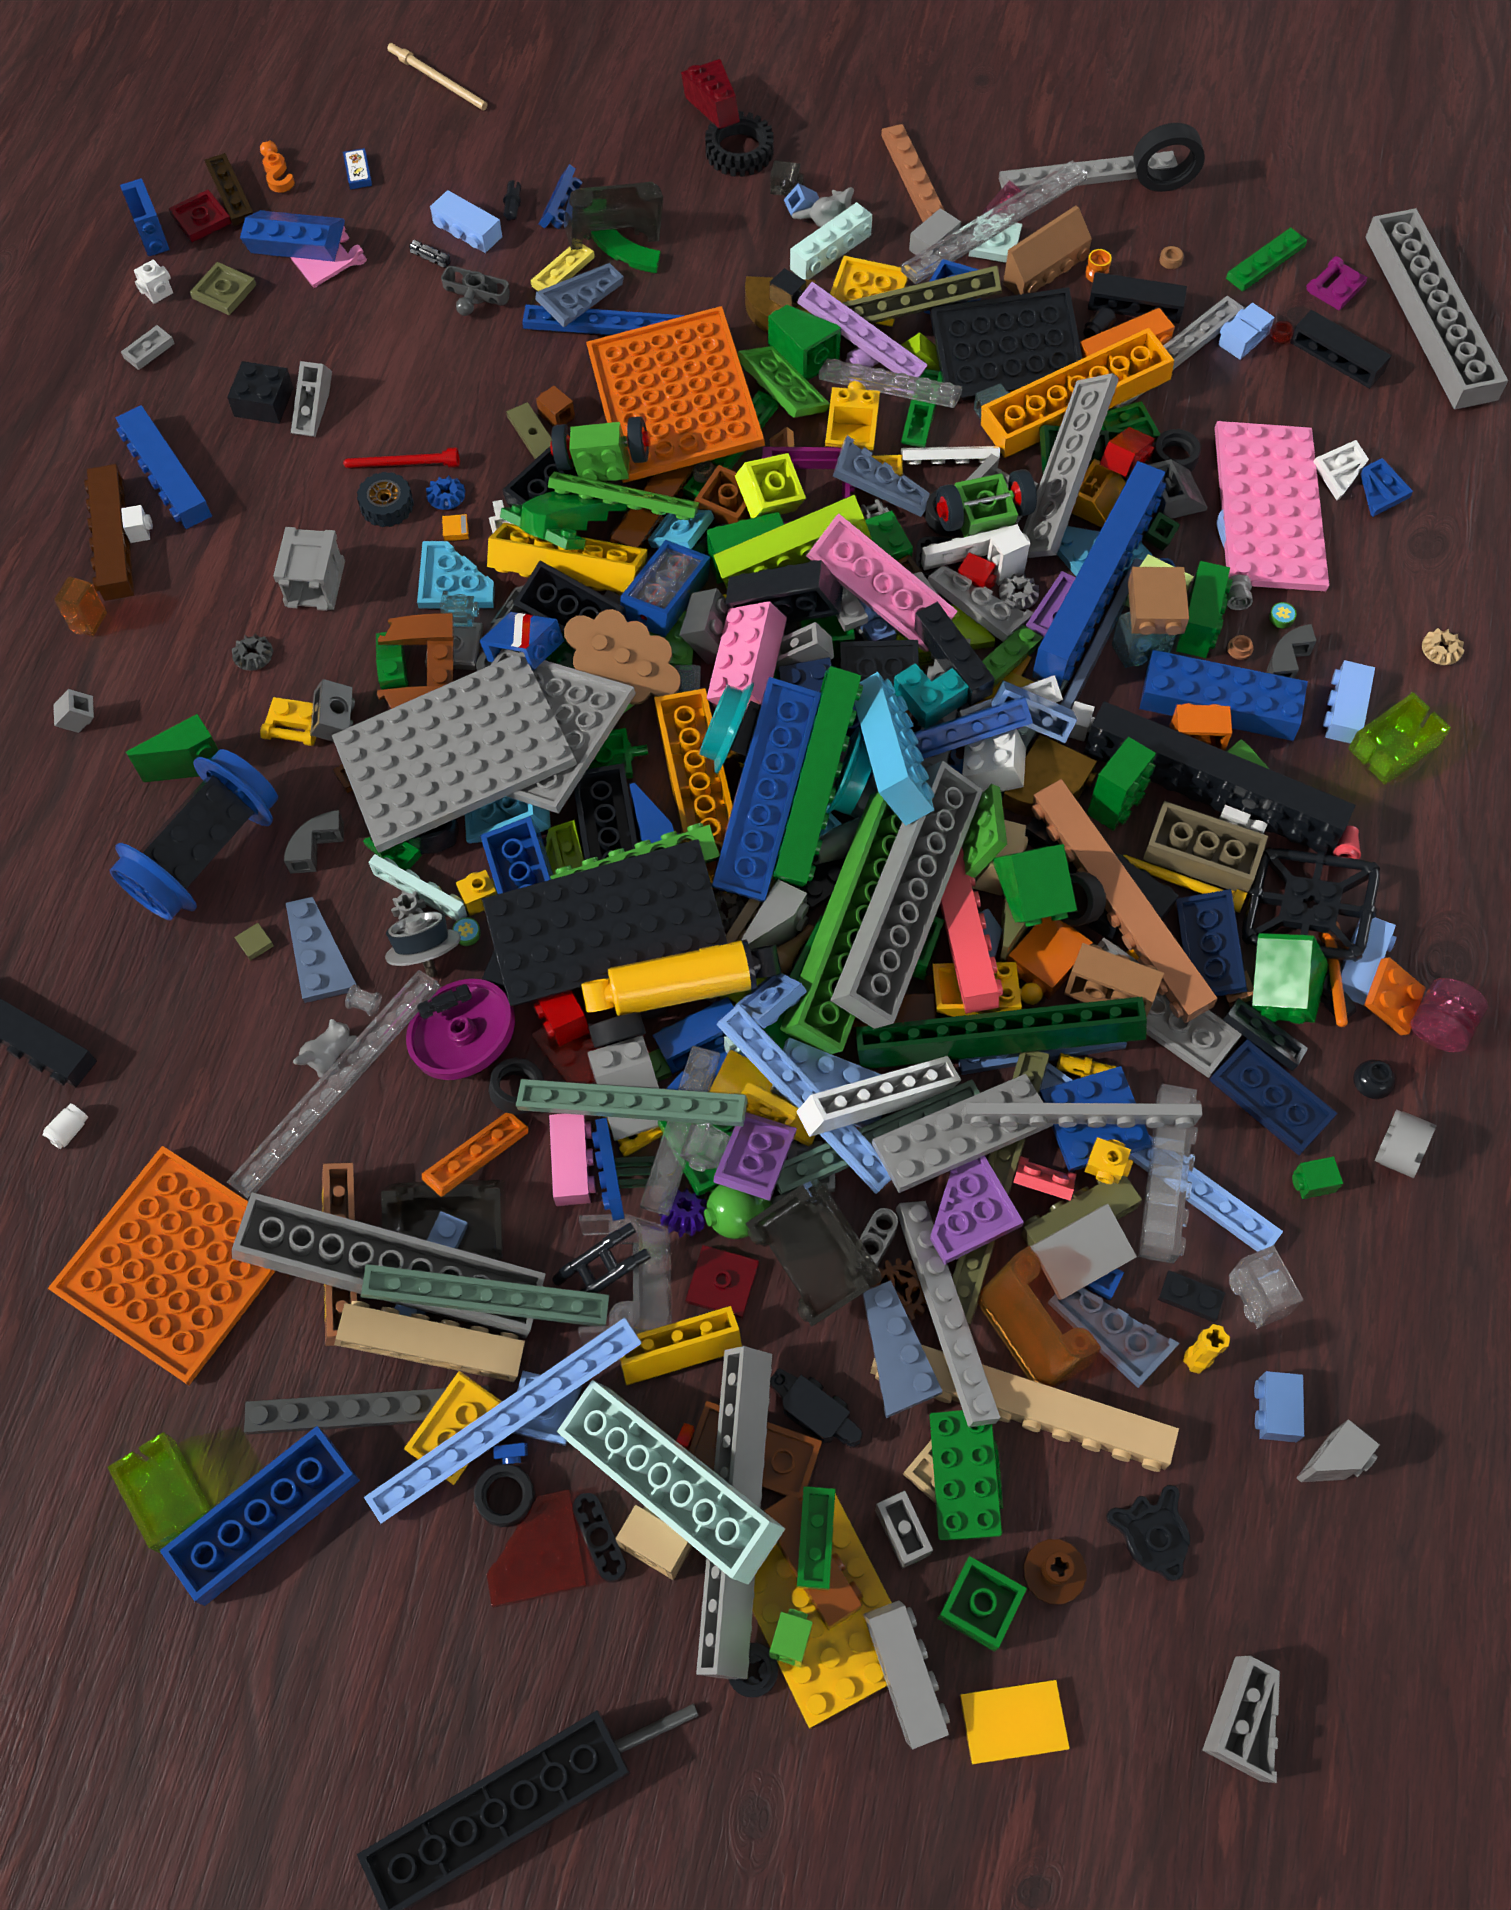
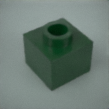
(1165, 526)

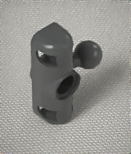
(475, 289)

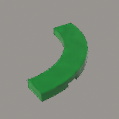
(622, 249)

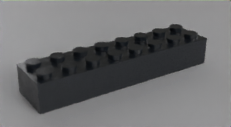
(493, 1814)

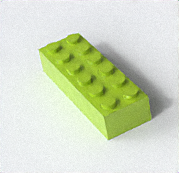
(788, 542)

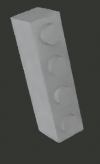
(906, 1674)

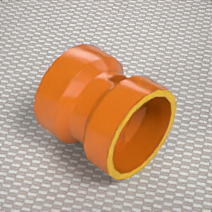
(1098, 261)

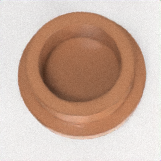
(1240, 647)

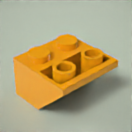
(1098, 493)

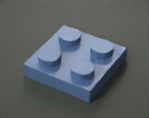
(772, 999)

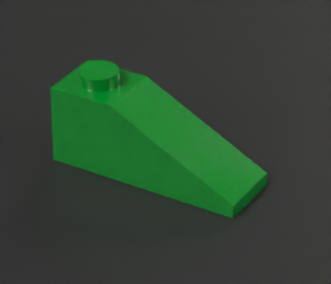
(391, 665)

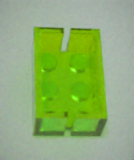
(1397, 739)
(159, 1491)

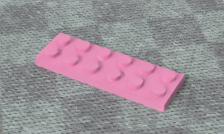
(875, 577)

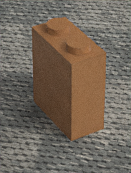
(1158, 600)

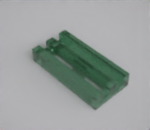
(633, 1161)

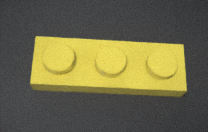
(563, 267)

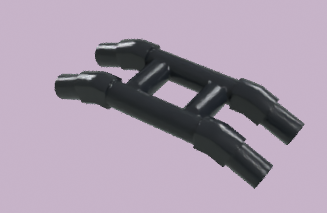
(602, 1249)

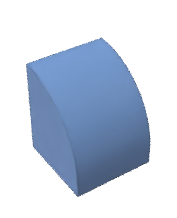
(800, 199)

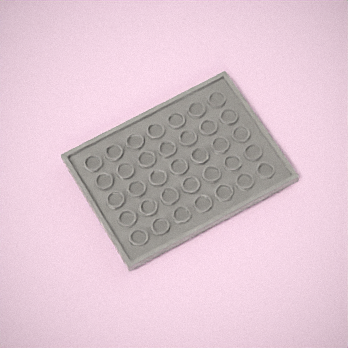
(452, 751)

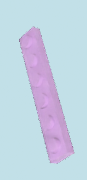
(861, 332)

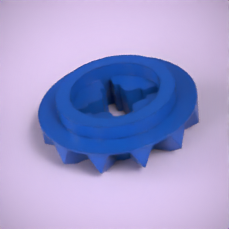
(446, 500)

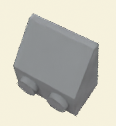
(1341, 1455)

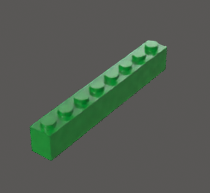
(817, 776)

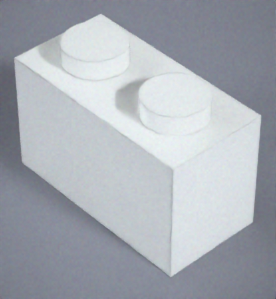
(1009, 553)

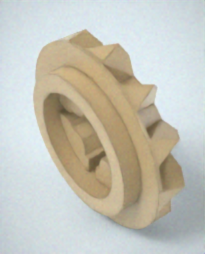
(1439, 654)

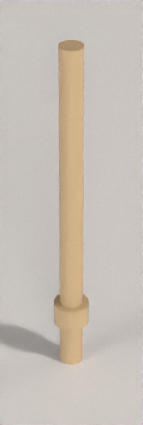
(407, 58)

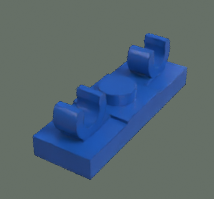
(559, 198)

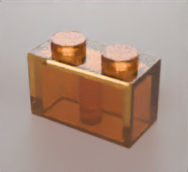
(80, 606)

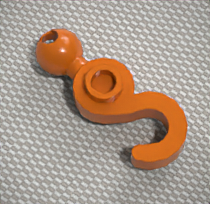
(275, 167)

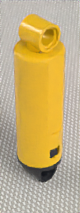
(682, 978)

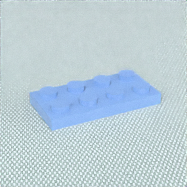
(825, 1069)

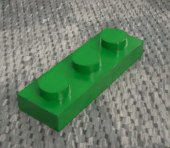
(816, 1538)

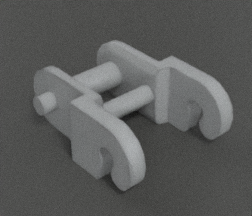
(878, 505)

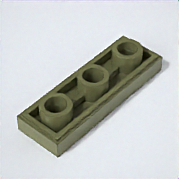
(529, 429)

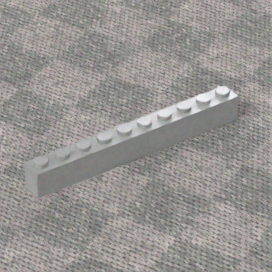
(740, 1462)

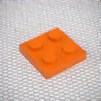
(1394, 996)

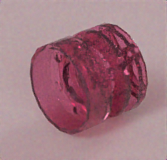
(1449, 1015)

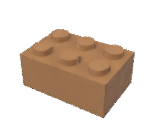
(1108, 976)

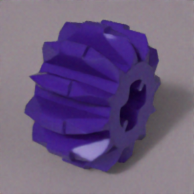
(686, 1214)

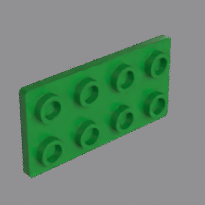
(965, 1478)

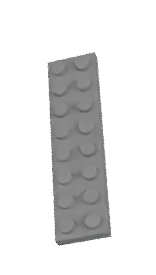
(1068, 463)

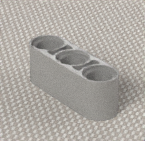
(877, 1237)

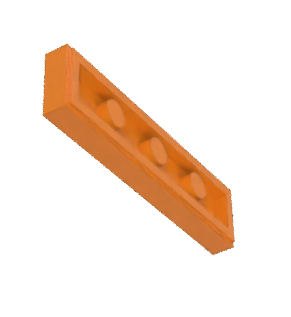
(474, 1153)

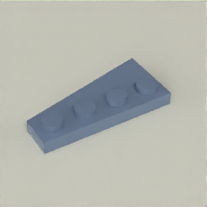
(868, 474)
(317, 957)

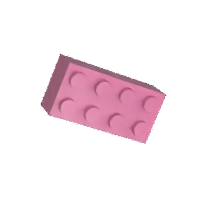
(748, 650)

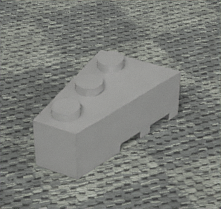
(1246, 1719)

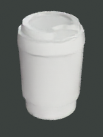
(65, 1126)

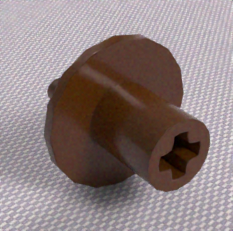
(1055, 1571)

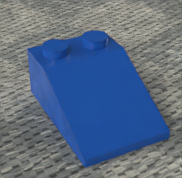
(649, 819)

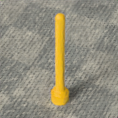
(1192, 884)

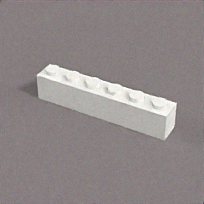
(876, 1096)

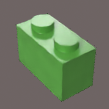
(791, 1637)

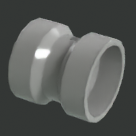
(1239, 594)

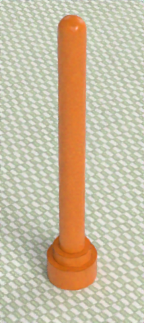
(1336, 981)

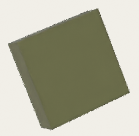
(254, 941)

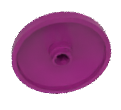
(465, 1036)

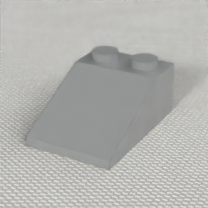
(778, 917)
(629, 1066)

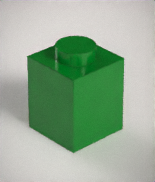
(1317, 1178)

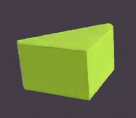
(924, 350)

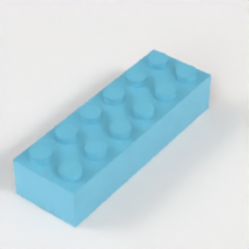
(893, 750)

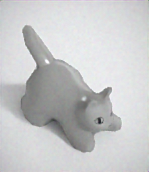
(827, 207)
(326, 1048)

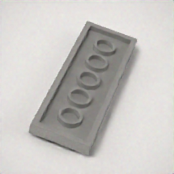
(1198, 1042)
(945, 1142)

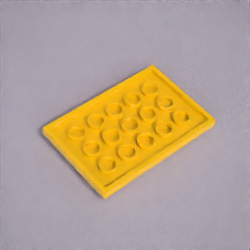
(838, 1662)

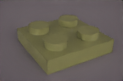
(223, 288)

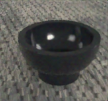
(1374, 1079)

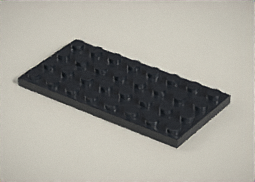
(602, 918)

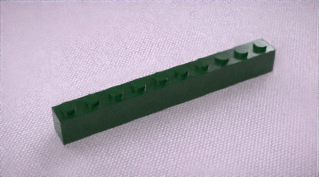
(1003, 1032)

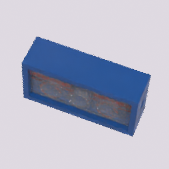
(665, 587)

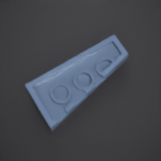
(578, 294)
(1123, 1341)
(900, 1359)

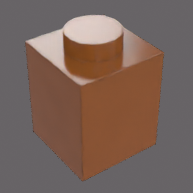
(555, 407)

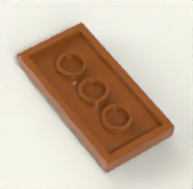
(787, 1455)

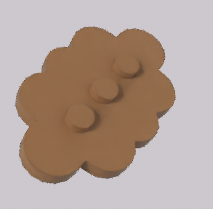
(623, 654)

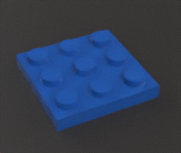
(1102, 1087)

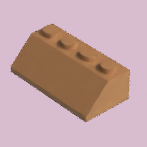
(1047, 253)

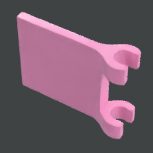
(320, 271)

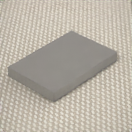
(1083, 1251)

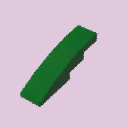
(920, 416)

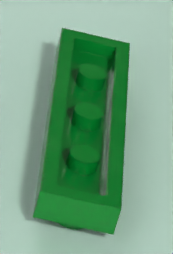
(1266, 259)

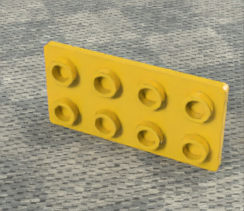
(742, 1077)

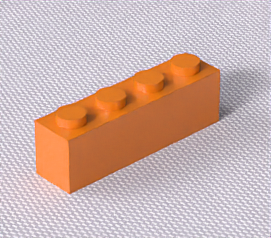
(1155, 320)

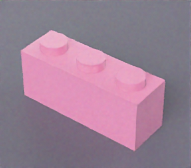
(571, 1159)

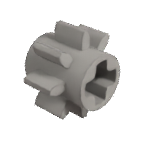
(407, 900)

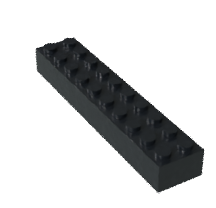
(1224, 779)
(607, 823)

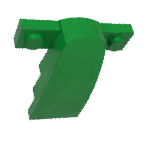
(558, 516)

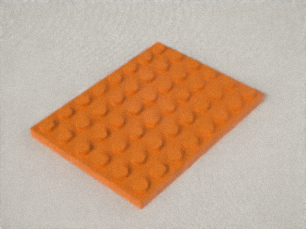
(683, 385)

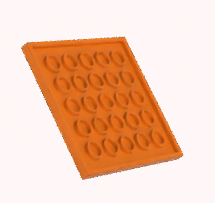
(165, 1267)

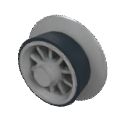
(420, 940)

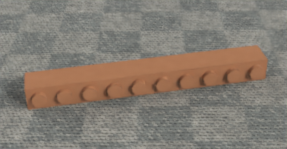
(1125, 902)

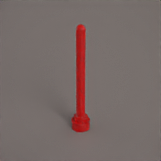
(448, 457)

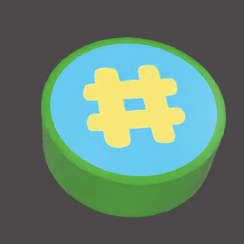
(1282, 615)
(468, 930)

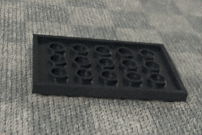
(1005, 340)

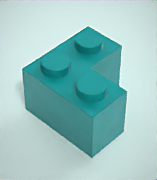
(930, 699)

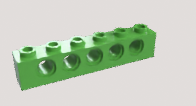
(669, 839)

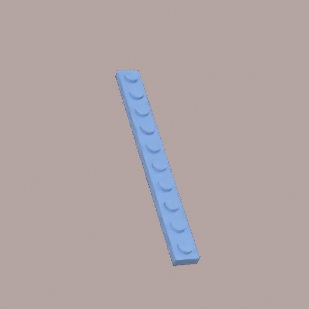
(1205, 1194)
(502, 1420)

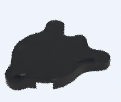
(1155, 1533)

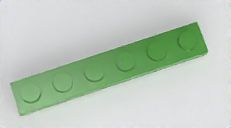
(613, 494)

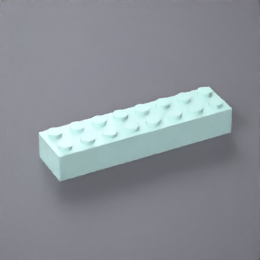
(671, 1482)

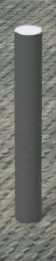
(656, 1728)

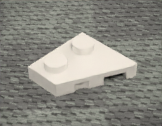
(1341, 467)

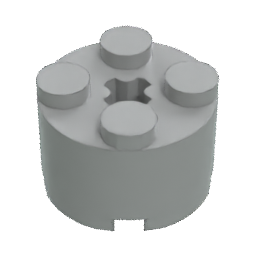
(1405, 1143)

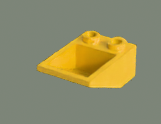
(853, 414)
(949, 998)

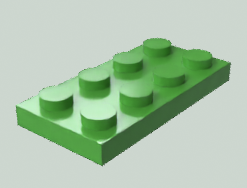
(783, 381)

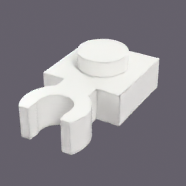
(1242, 819)

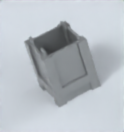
(309, 568)

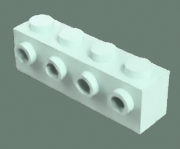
(831, 241)

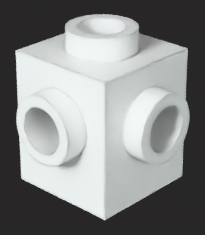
(153, 281)

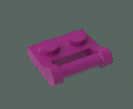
(1342, 289)

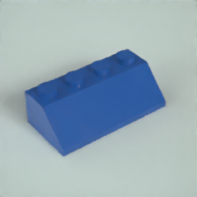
(292, 235)

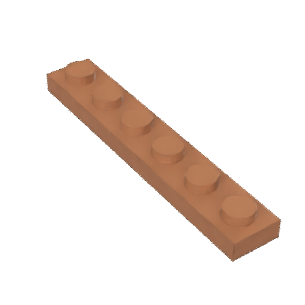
(911, 171)

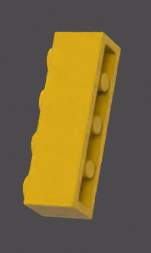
(681, 1345)

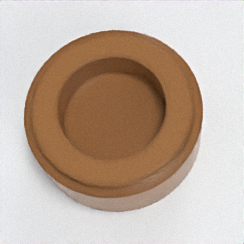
(1171, 257)

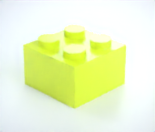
(770, 486)

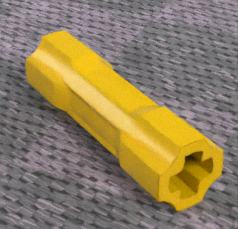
(1207, 1347)

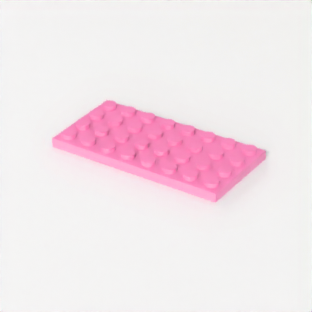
(1271, 505)

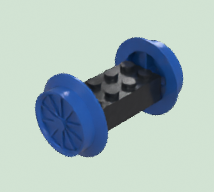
(194, 834)

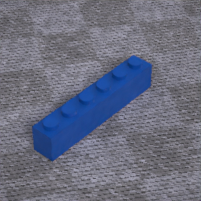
(163, 466)

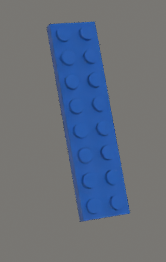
(766, 789)

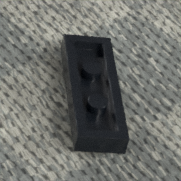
(1265, 1034)

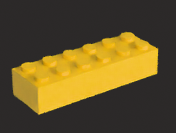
(598, 565)

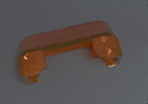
(1028, 1328)

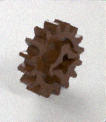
(910, 1285)

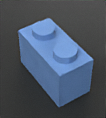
(1280, 1406)

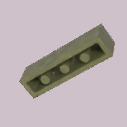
(1120, 1197)

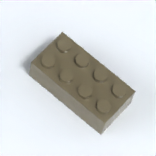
(1205, 847)

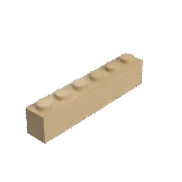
(429, 1342)

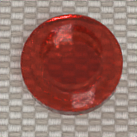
(1281, 332)

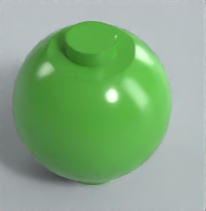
(731, 1210)

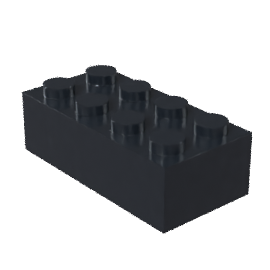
(795, 590)

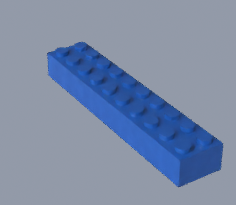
(1100, 574)

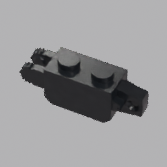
(814, 1409)

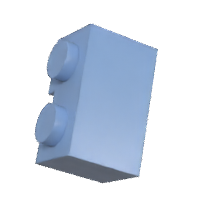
(1245, 330)

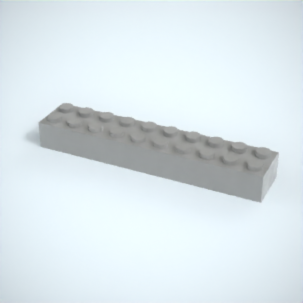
(1436, 309)
(906, 901)
(338, 1248)

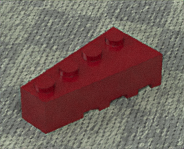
(711, 92)

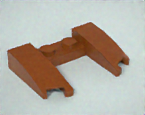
(429, 630)

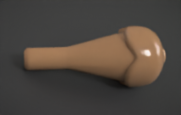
(789, 951)

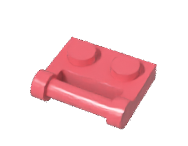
(1045, 1179)

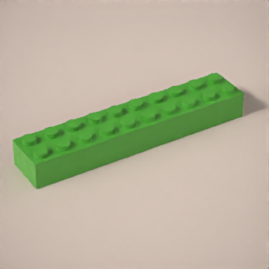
(815, 1017)

